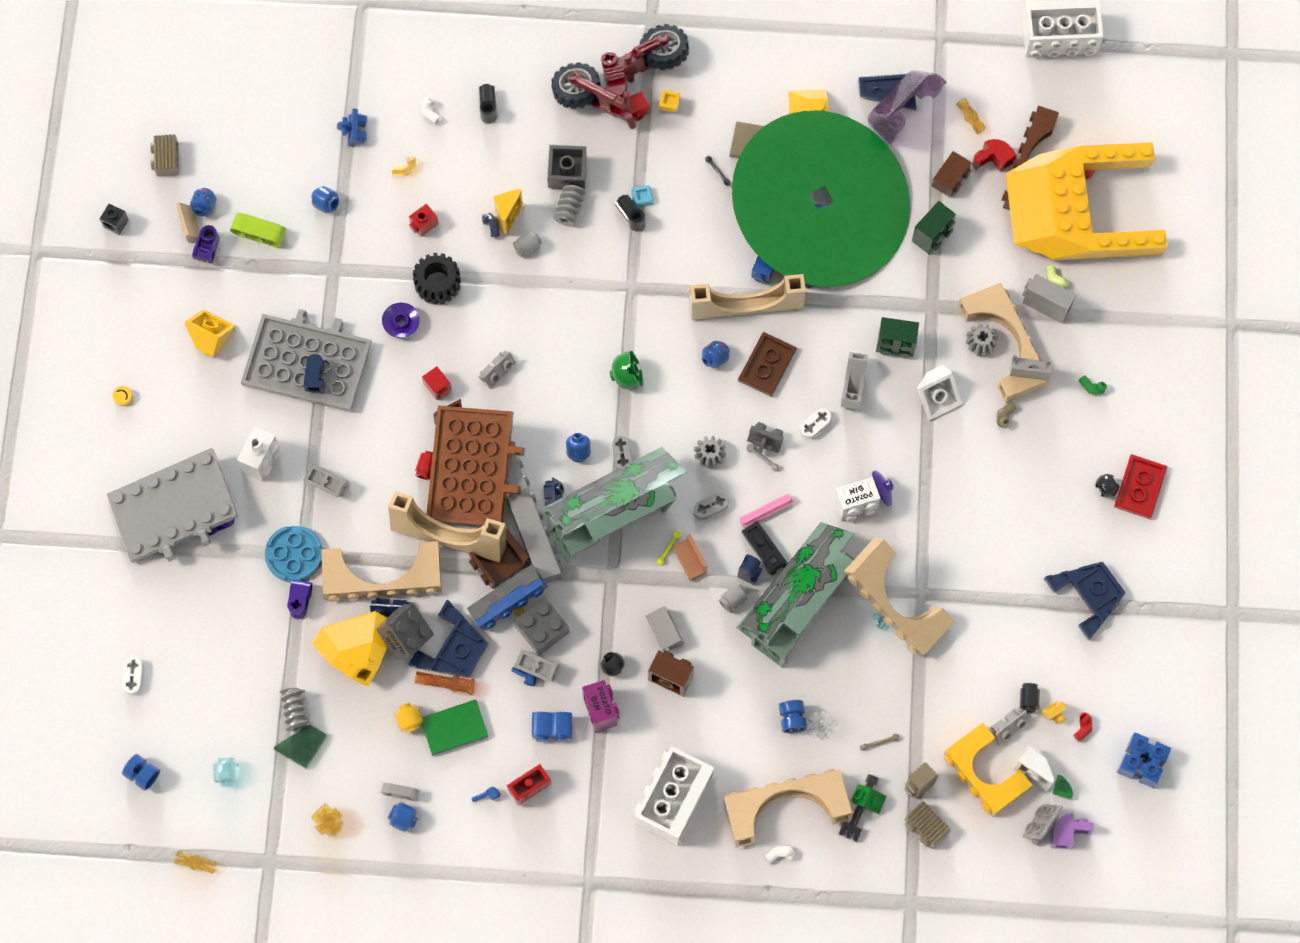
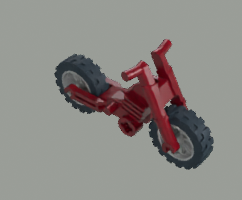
(614, 99)

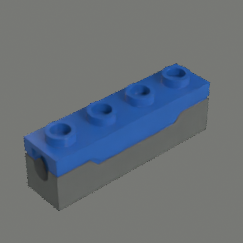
(507, 597)

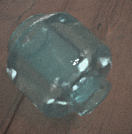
(225, 772)

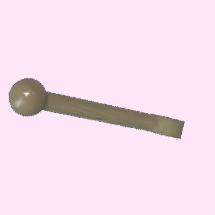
(895, 737)

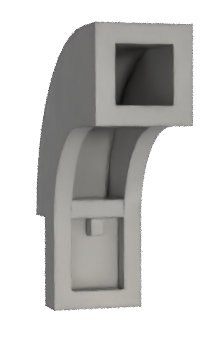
(854, 381)

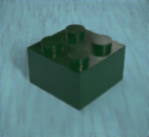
(934, 227)
(897, 337)

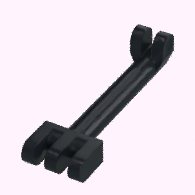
(852, 826)

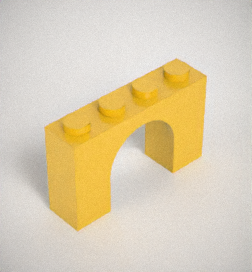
(993, 797)

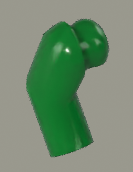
(1092, 388)

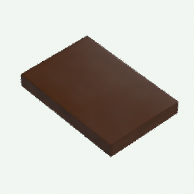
(767, 364)

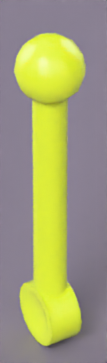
(677, 534)

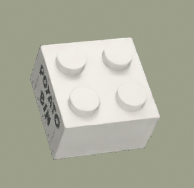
(856, 499)

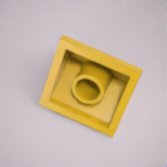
(507, 208)

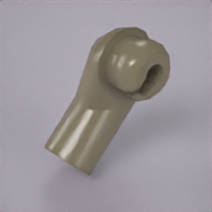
(1003, 414)

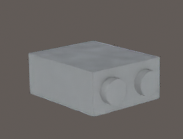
(1048, 298)

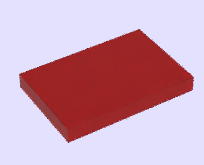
(1140, 486)

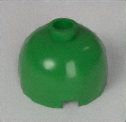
(626, 371)

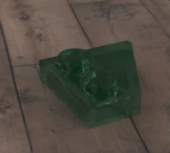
(302, 745)

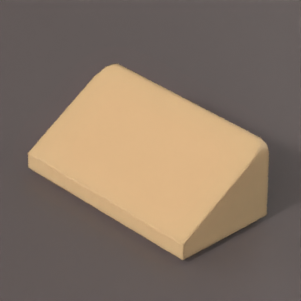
(188, 222)

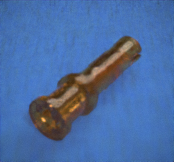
(455, 683)

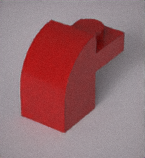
(996, 151)

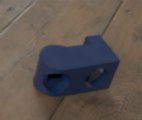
(312, 379)
(749, 569)

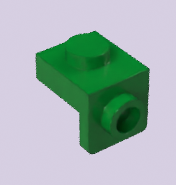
(868, 798)

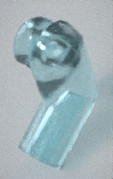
(878, 618)

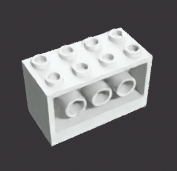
(1061, 27)
(680, 807)

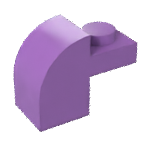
(1065, 827)

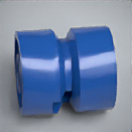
(792, 714)
(146, 772)

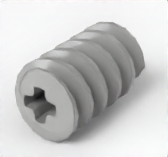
(568, 204)
(294, 709)

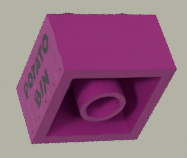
(599, 704)

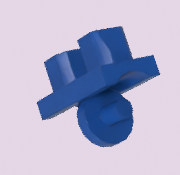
(351, 125)

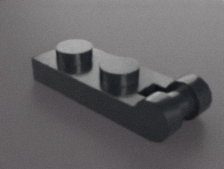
(764, 547)

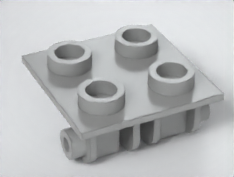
(1042, 822)

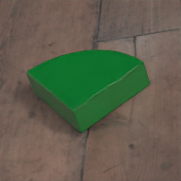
(1062, 788)

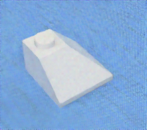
(938, 392)
(1035, 768)

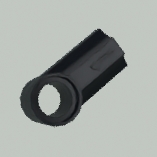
(487, 103)
(630, 212)

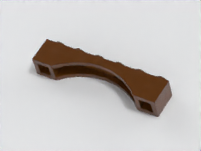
(1042, 127)

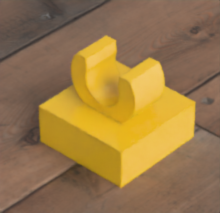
(669, 101)
(1054, 712)

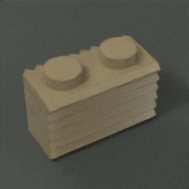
(165, 155)
(920, 781)
(926, 825)

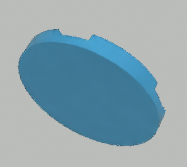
(293, 553)

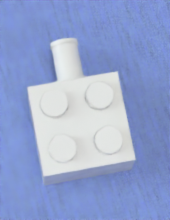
(258, 454)

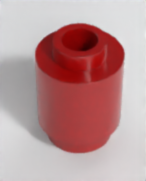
(423, 466)

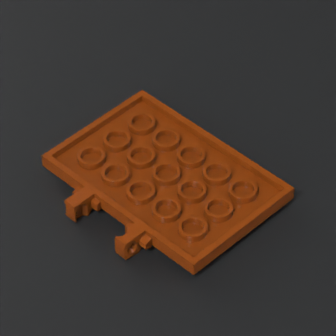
(471, 465)

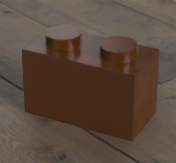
(951, 174)

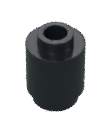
(1030, 697)

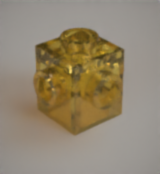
(325, 814)

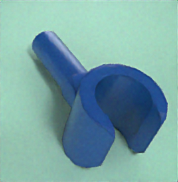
(530, 680)
(492, 792)

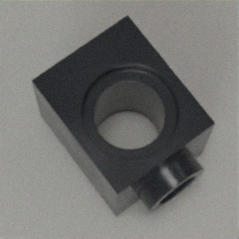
(114, 219)

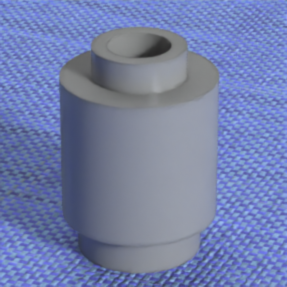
(527, 244)
(733, 597)

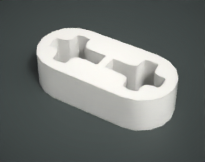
(812, 420)
(127, 676)

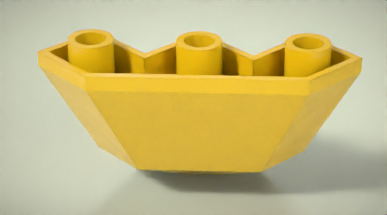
(353, 646)

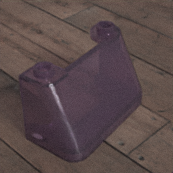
(886, 116)

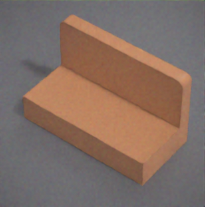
(690, 558)

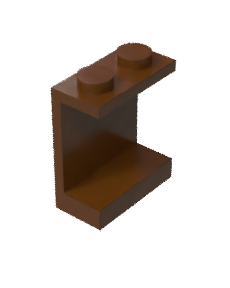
(496, 572)

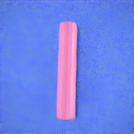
(766, 510)

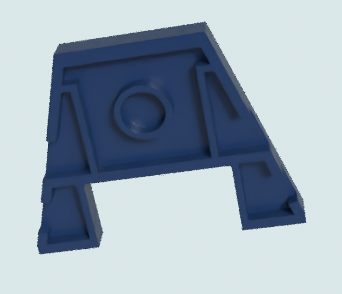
(1096, 588)
(459, 652)

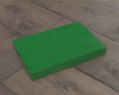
(454, 727)

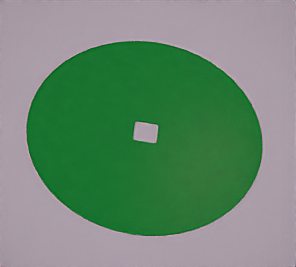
(780, 217)

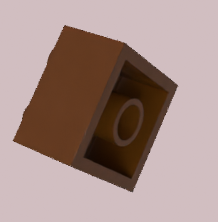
(671, 672)

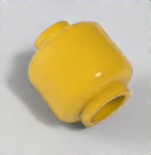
(408, 717)

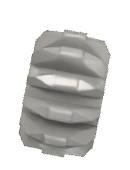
(976, 343)
(710, 458)

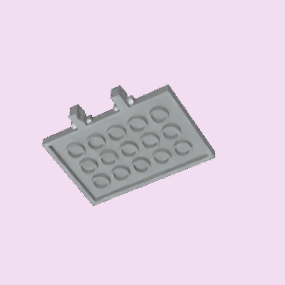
(281, 355)
(172, 506)

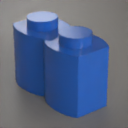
(552, 726)

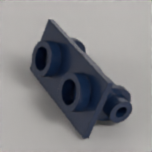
(553, 490)
(382, 606)

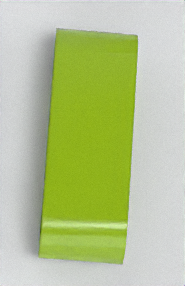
(258, 230)

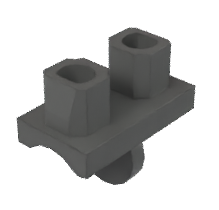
(765, 439)

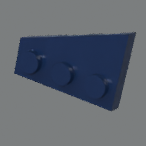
(878, 87)

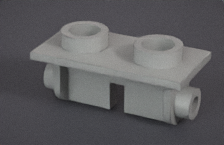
(503, 363)
(1015, 720)

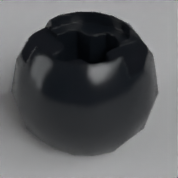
(1107, 485)
(612, 664)

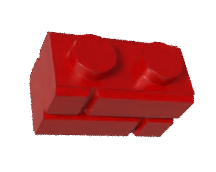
(528, 784)

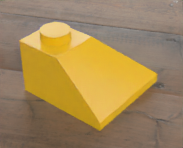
(807, 100)
(209, 332)

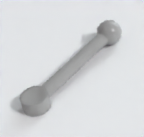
(750, 448)

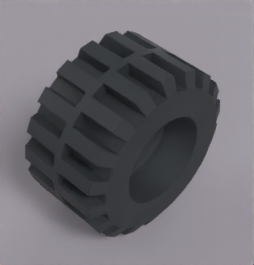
(432, 265)

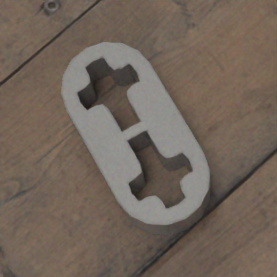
(617, 454)
(712, 510)
(400, 791)

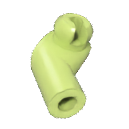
(1053, 277)

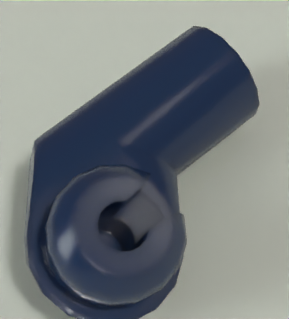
(493, 223)

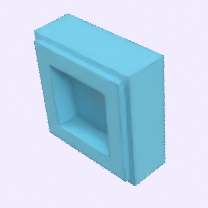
(642, 195)

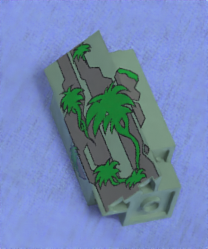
(612, 502)
(798, 593)

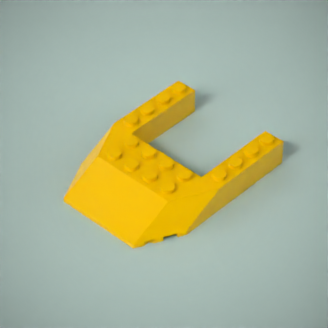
(1053, 208)

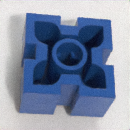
(1132, 763)

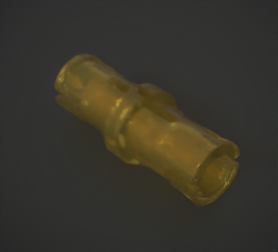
(971, 116)
(195, 862)

